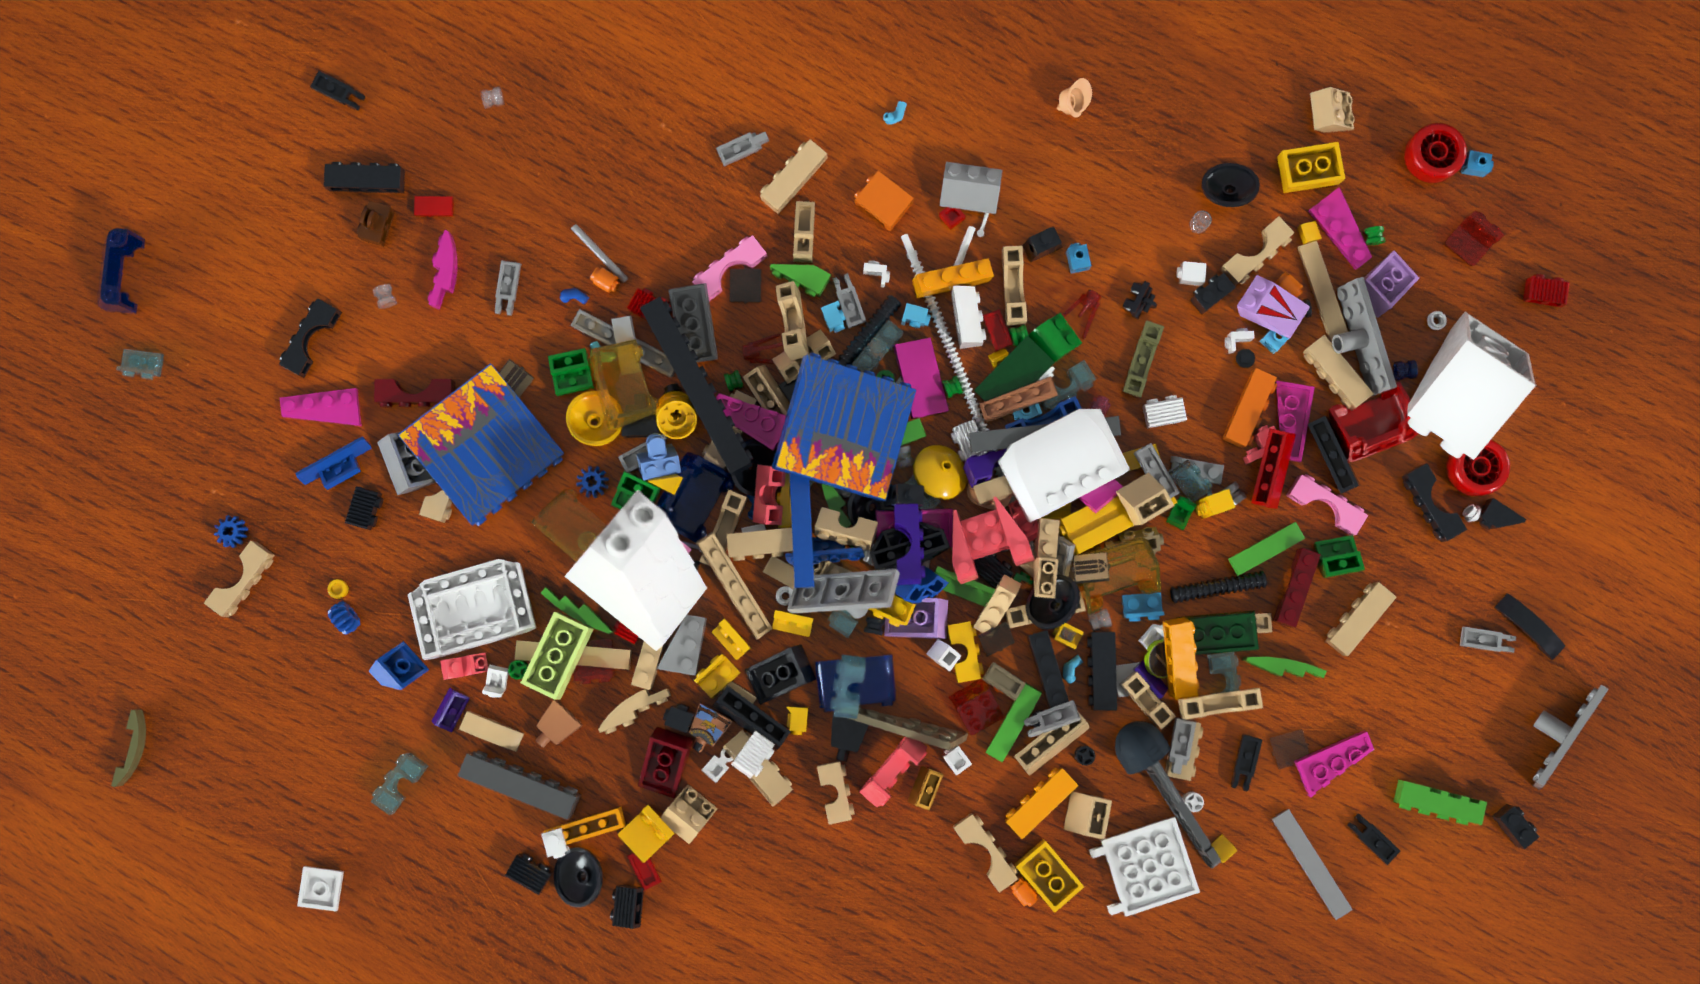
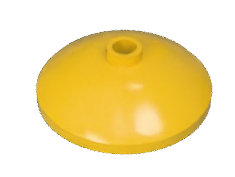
(579, 416)
(935, 478)

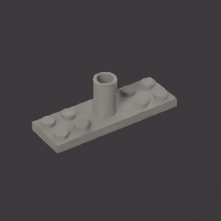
(1364, 337)
(846, 592)
(1564, 733)

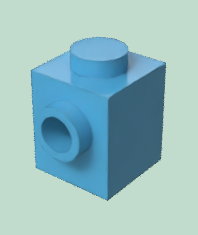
(1477, 164)
(1078, 258)

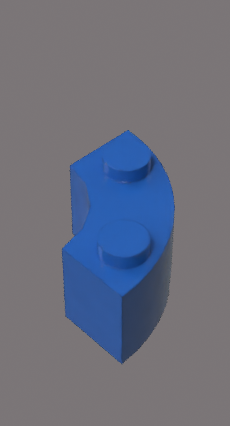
(929, 587)

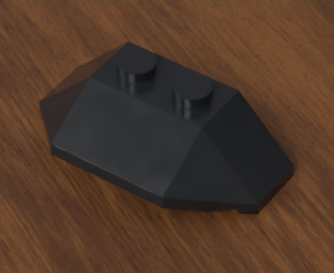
(894, 545)

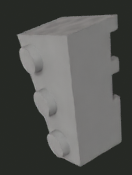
(686, 647)

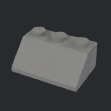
(970, 187)
(403, 466)

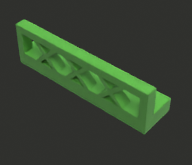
(971, 591)

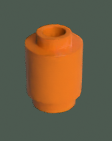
(605, 280)
(1290, 284)
(1024, 892)

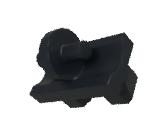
(1143, 301)

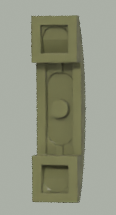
(1142, 359)
(137, 723)

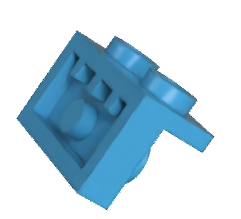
(1142, 606)

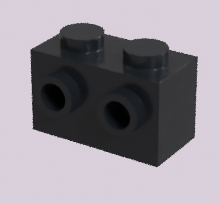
(1214, 292)
(679, 717)
(1515, 826)

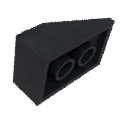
(780, 674)

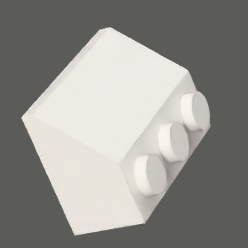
(967, 316)

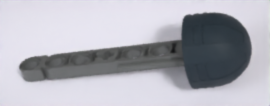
(1140, 748)

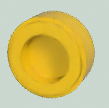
(337, 589)

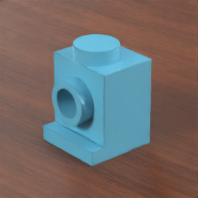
(915, 316)
(833, 317)
(1271, 342)
(1035, 411)

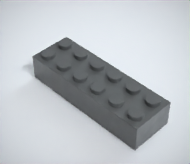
(519, 784)

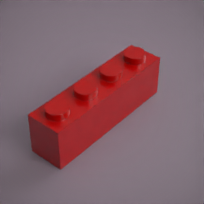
(1273, 468)

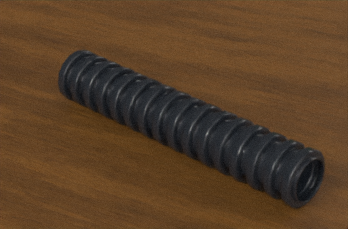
(869, 331)
(1218, 587)

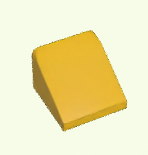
(1309, 232)
(997, 357)
(1223, 848)

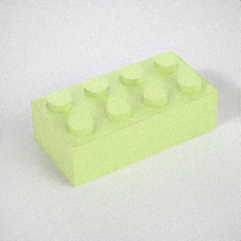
(557, 656)

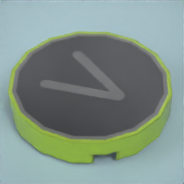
(1156, 660)

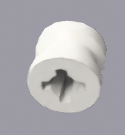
(1197, 801)

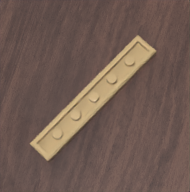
(1322, 289)
(734, 585)
(590, 657)

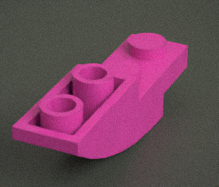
(446, 262)

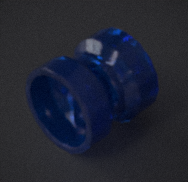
(1405, 370)

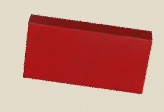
(433, 206)
(997, 330)
(645, 871)

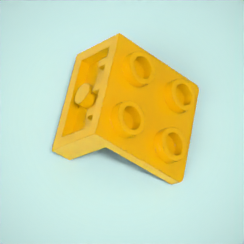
(645, 834)

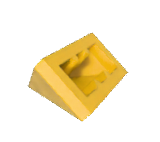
(668, 483)

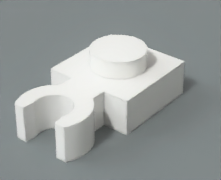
(716, 766)

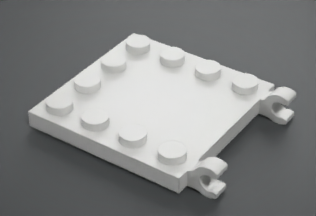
(1148, 866)

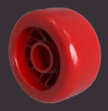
(1445, 143)
(1492, 472)

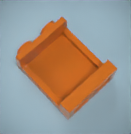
(883, 199)

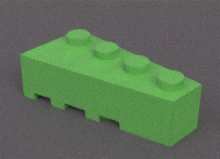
(1439, 802)

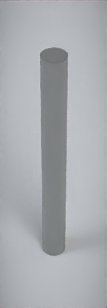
(599, 253)

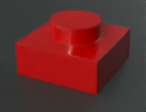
(952, 217)

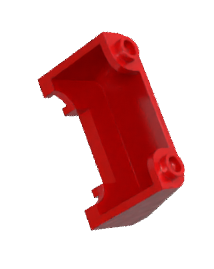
(1373, 424)

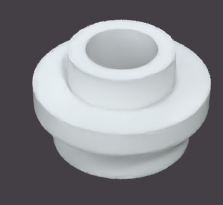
(1440, 316)
(1472, 513)
(780, 591)

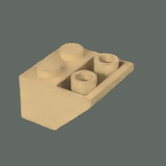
(1332, 110)
(1144, 499)
(688, 814)
(1087, 815)

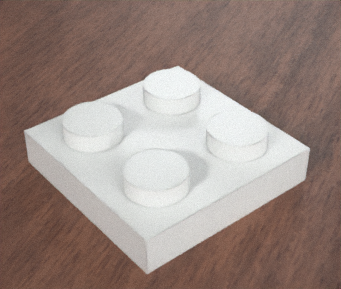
(320, 888)

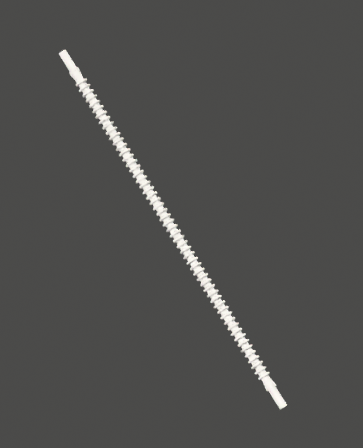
(912, 256)

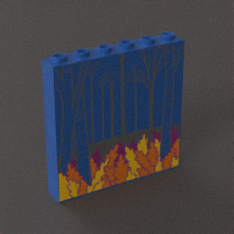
(844, 427)
(481, 445)

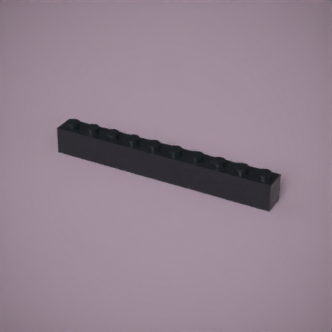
(694, 383)

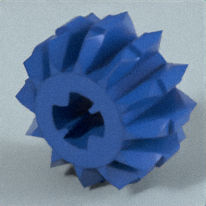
(587, 486)
(238, 531)
(344, 617)

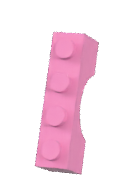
(747, 253)
(1347, 517)

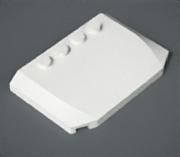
(1062, 462)
(471, 608)

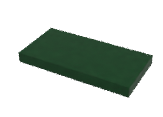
(1017, 370)
(1225, 632)

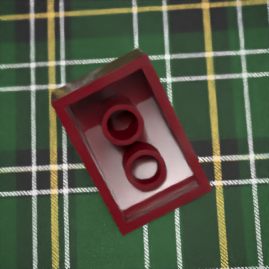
(665, 762)

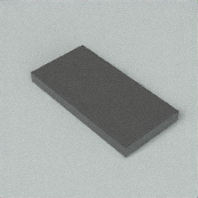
(693, 313)

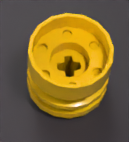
(679, 424)

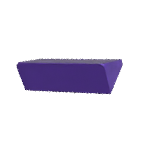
(1156, 684)
(450, 710)

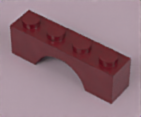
(389, 392)
(1302, 573)

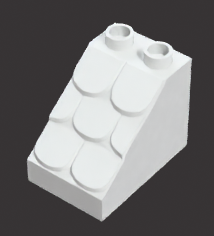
(1470, 388)
(640, 572)

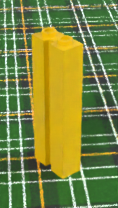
(1089, 529)

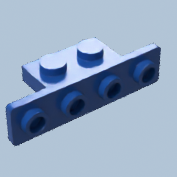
(335, 466)
(830, 551)

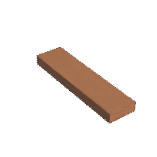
(1018, 399)

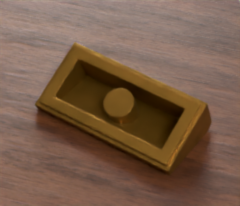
(925, 788)

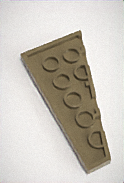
(913, 729)

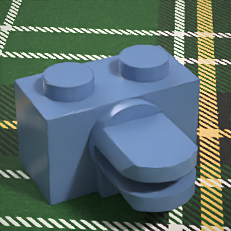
(658, 459)

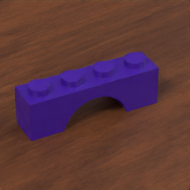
(980, 468)
(907, 521)

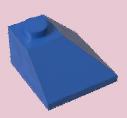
(398, 667)

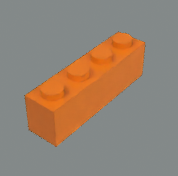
(1249, 408)

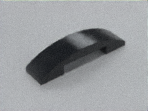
(1531, 625)

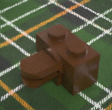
(375, 223)

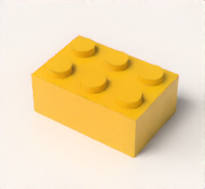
(1311, 167)
(1049, 875)

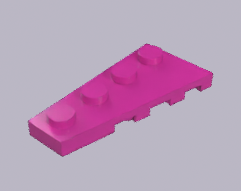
(1340, 226)
(329, 406)
(1294, 410)
(754, 421)
(1327, 763)

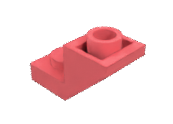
(1260, 440)
(1030, 529)
(464, 666)

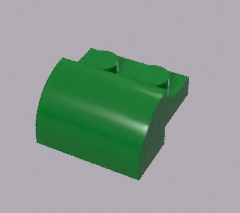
(1055, 337)
(571, 372)
(629, 485)
(1338, 556)

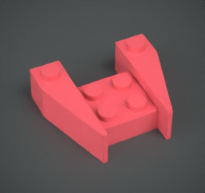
(985, 536)
(897, 762)

